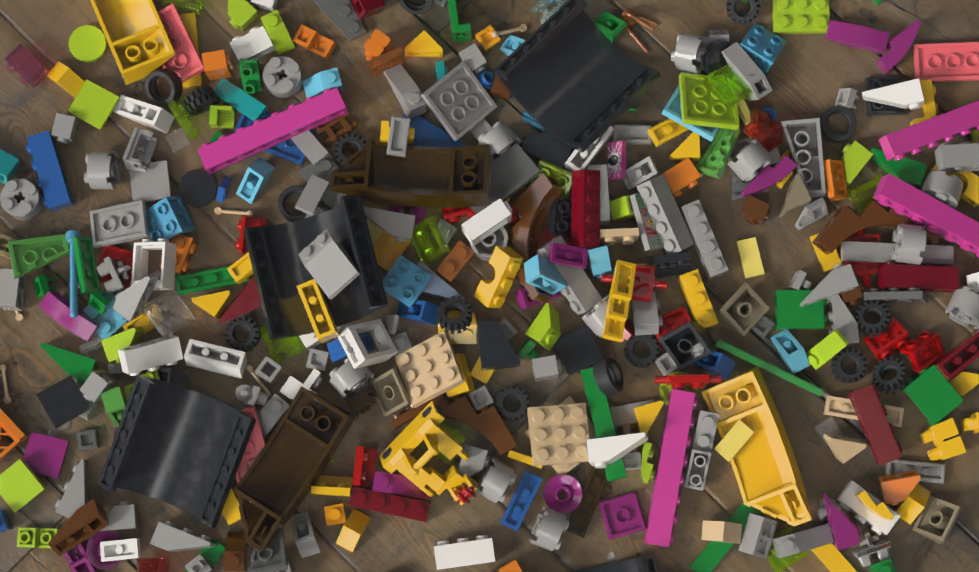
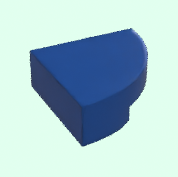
(221, 194)

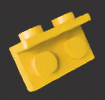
(333, 486)

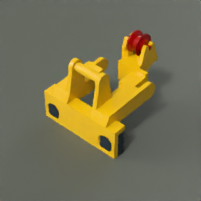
(437, 439)

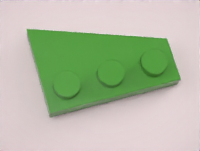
(717, 153)
(34, 253)

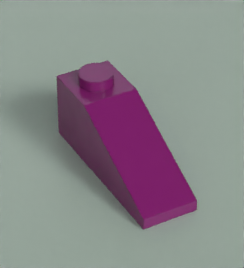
(397, 485)
(842, 527)

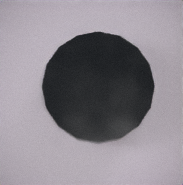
(714, 58)
(197, 188)

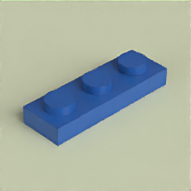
(521, 500)

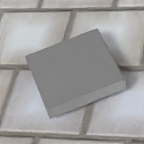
(153, 184)

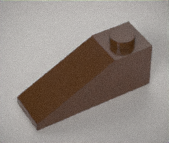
(79, 527)

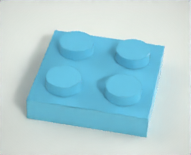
(109, 322)

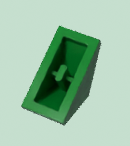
(610, 26)

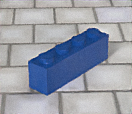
(50, 171)

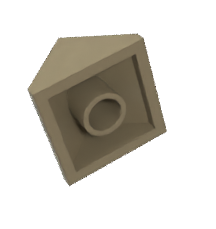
(796, 197)
(743, 309)
(390, 392)
(937, 519)

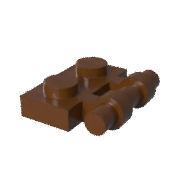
(334, 136)

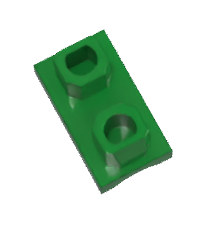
(251, 75)

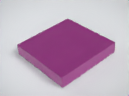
(45, 454)
(622, 515)

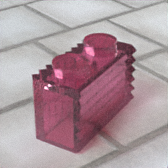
(26, 65)

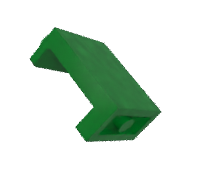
(461, 32)
(793, 316)
(932, 394)

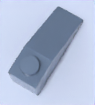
(437, 287)

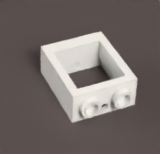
(487, 221)
(141, 257)
(359, 356)

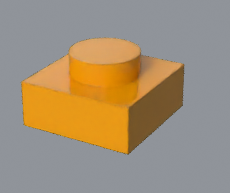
(485, 38)
(335, 514)

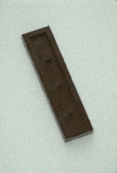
(590, 497)

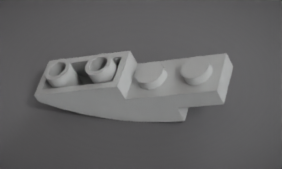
(701, 450)

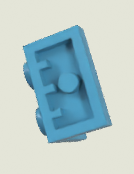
(762, 46)
(169, 219)
(405, 281)

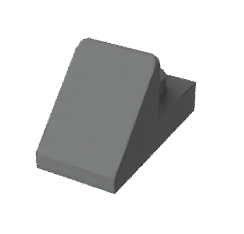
(640, 173)

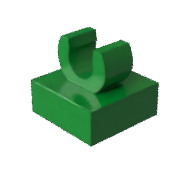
(41, 286)
(99, 301)
(526, 350)

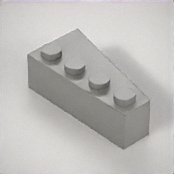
(806, 151)

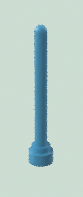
(73, 274)

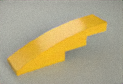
(619, 300)

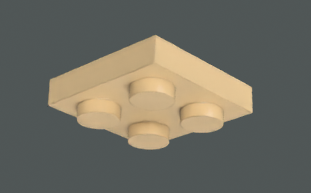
(624, 235)

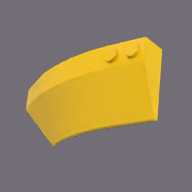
(134, 36)
(766, 461)

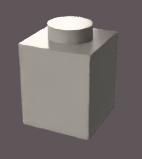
(473, 59)
(64, 128)
(268, 370)

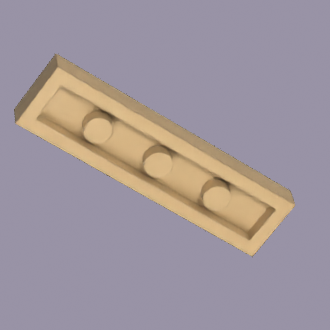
(843, 408)

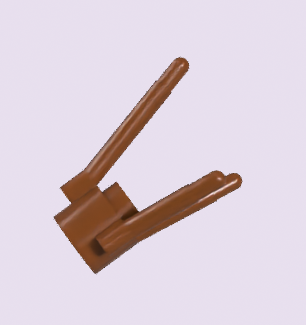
(631, 18)

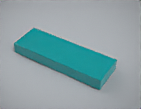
(239, 100)

